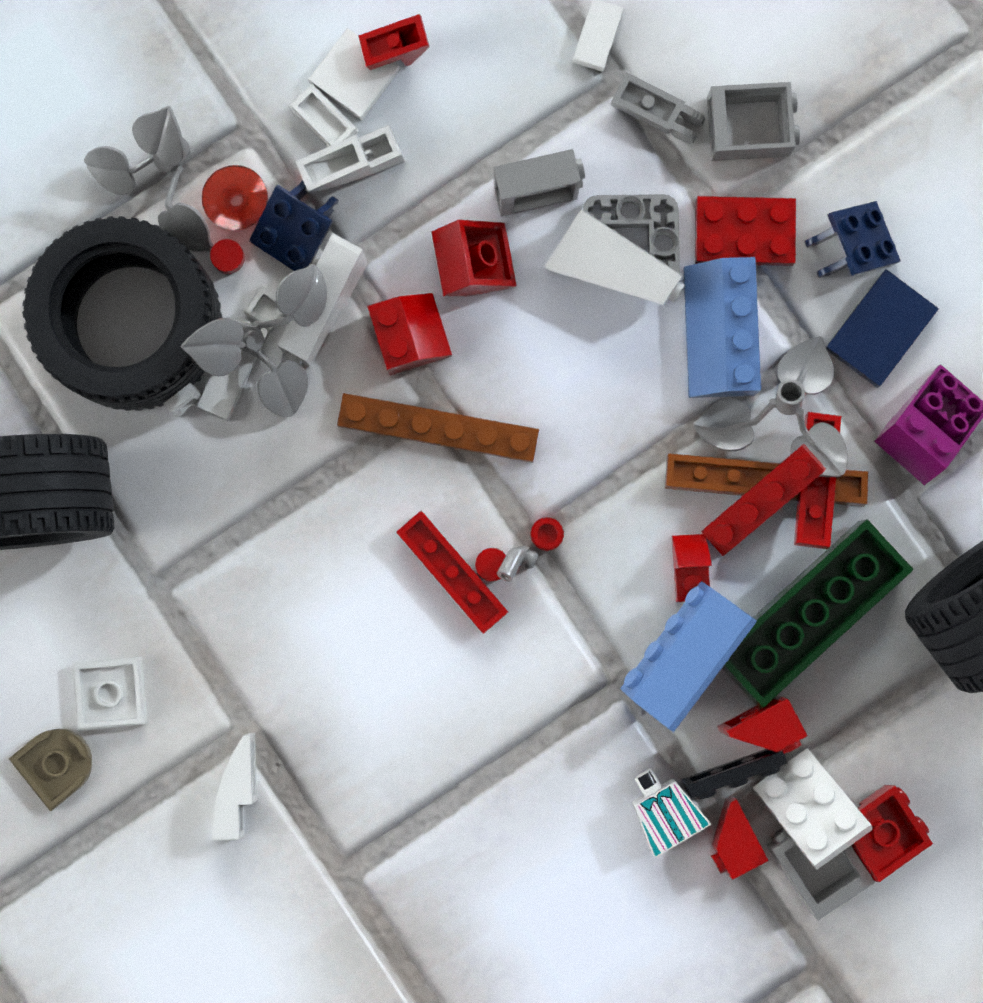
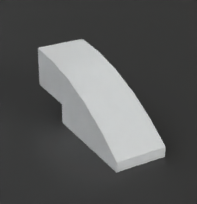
(350, 160)
(236, 789)

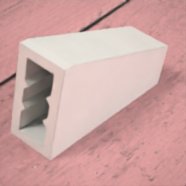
(608, 259)
(341, 268)

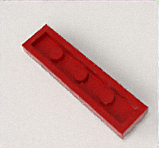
(763, 499)
(817, 499)
(452, 572)

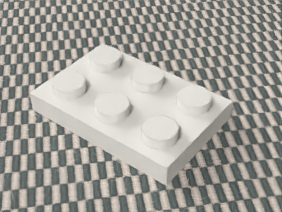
(812, 809)

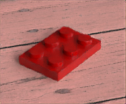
(746, 229)

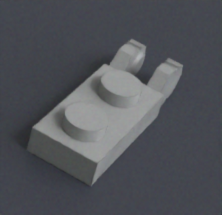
(656, 107)

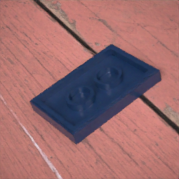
(881, 328)

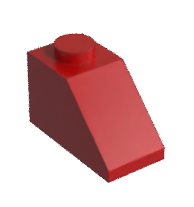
(735, 842)

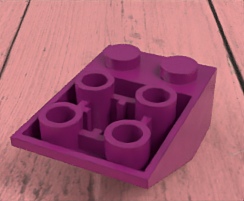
(932, 425)

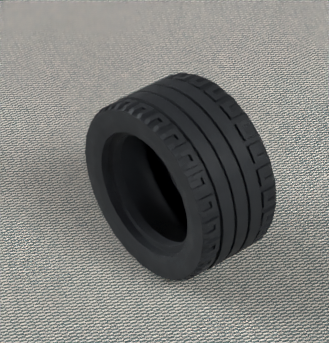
(64, 278)
(53, 490)
(950, 619)

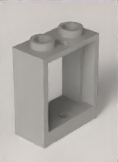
(750, 93)
(538, 182)
(834, 894)

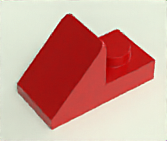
(395, 42)
(690, 563)

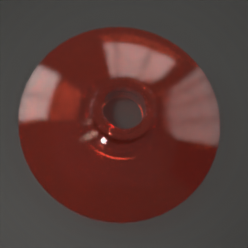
(227, 184)

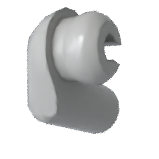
(514, 559)

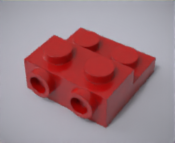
(895, 833)

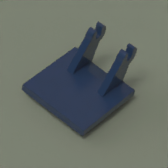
(291, 228)
(862, 237)

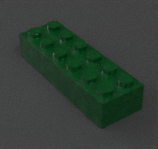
(815, 611)

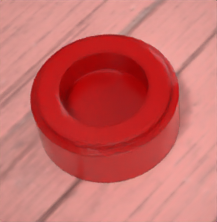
(227, 256)
(547, 534)
(488, 563)

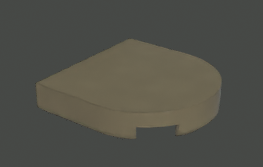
(54, 765)

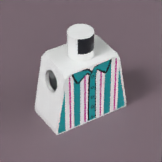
(665, 813)

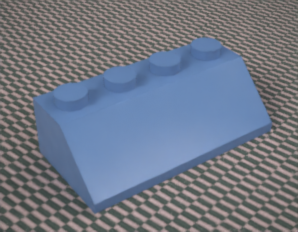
(722, 328)
(687, 655)

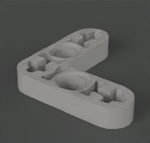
(646, 219)

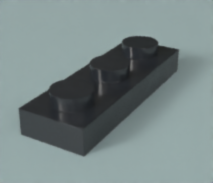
(734, 773)

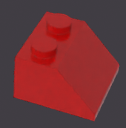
(473, 257)
(409, 332)
(770, 727)

